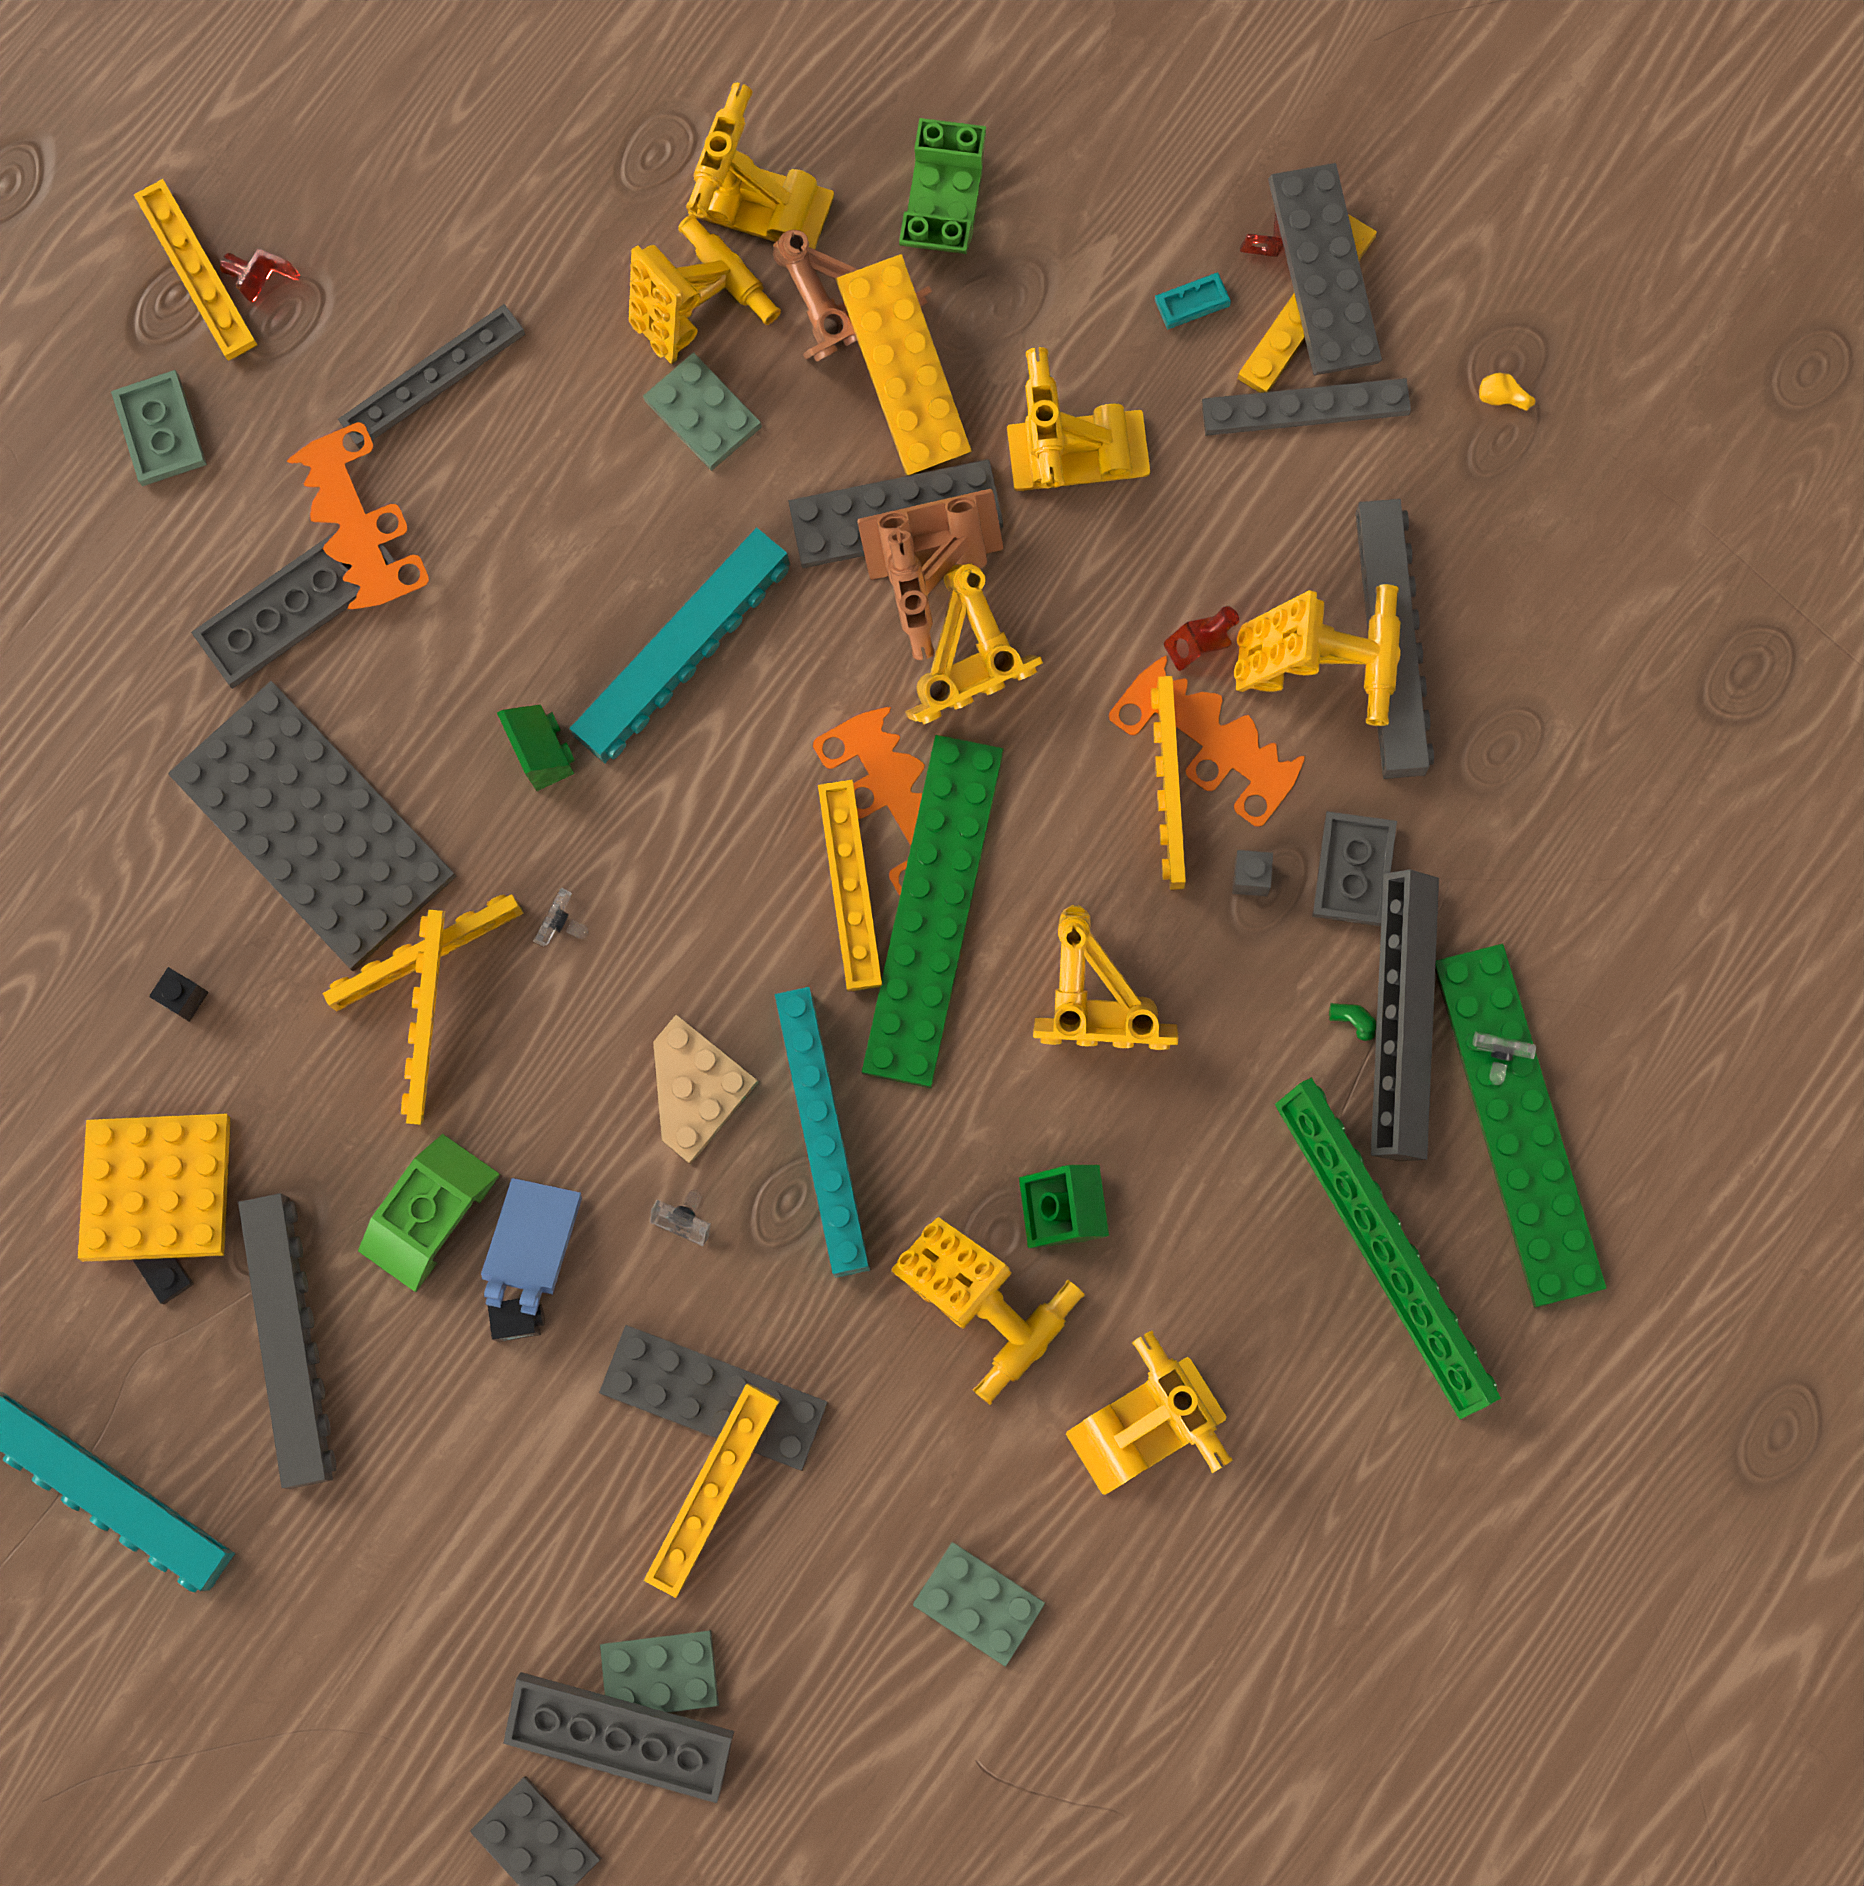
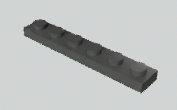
(434, 374)
(1306, 406)

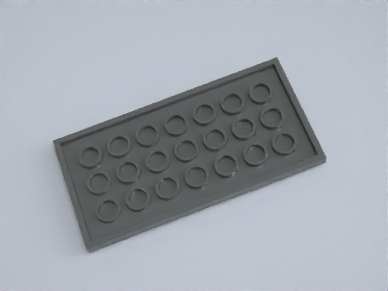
(312, 825)

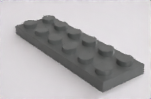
(1324, 269)
(828, 523)
(278, 613)
(704, 1391)
(618, 1737)

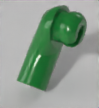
(1358, 1016)

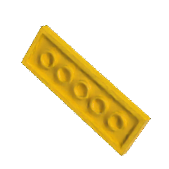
(903, 364)

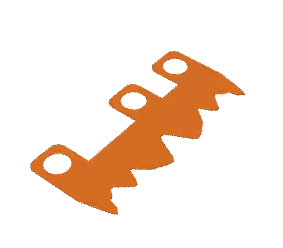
(358, 533)
(1226, 745)
(889, 771)

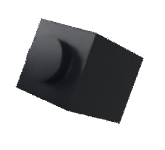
(178, 994)
(511, 1324)

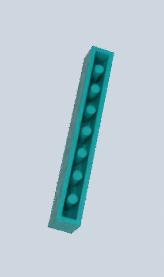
(680, 646)
(822, 1132)
(110, 1498)

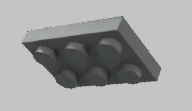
(1352, 867)
(534, 1840)

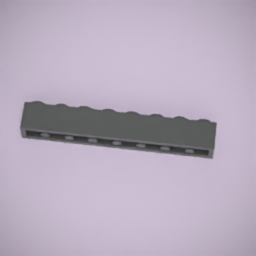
(1386, 561)
(1405, 1016)
(286, 1341)

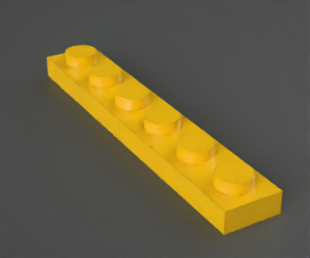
(195, 270)
(1287, 333)
(1168, 798)
(850, 885)
(380, 974)
(422, 1031)
(711, 1490)

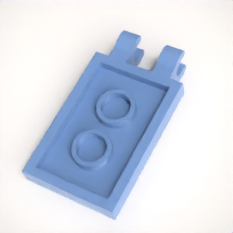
(529, 1242)

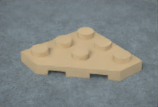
(695, 1088)

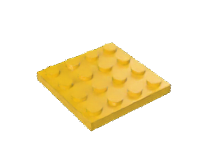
(154, 1187)

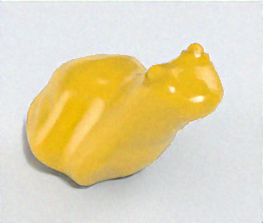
(1503, 389)

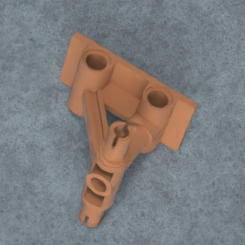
(802, 262)
(922, 545)

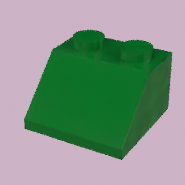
(537, 745)
(1063, 1206)

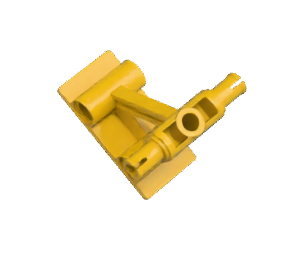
(747, 198)
(667, 295)
(1072, 450)
(1297, 641)
(977, 671)
(1097, 1018)
(965, 1282)
(1151, 1422)

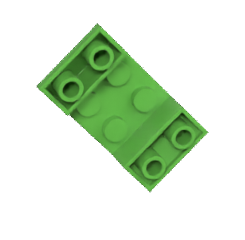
(944, 186)
(425, 1210)

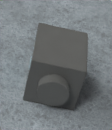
(1252, 873)

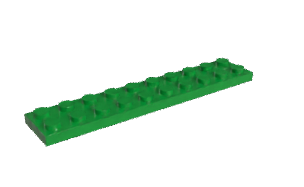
(932, 912)
(1520, 1130)
(1387, 1249)

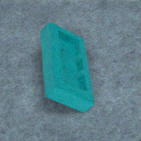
(1192, 300)

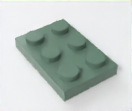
(702, 411)
(158, 428)
(978, 1604)
(662, 1671)

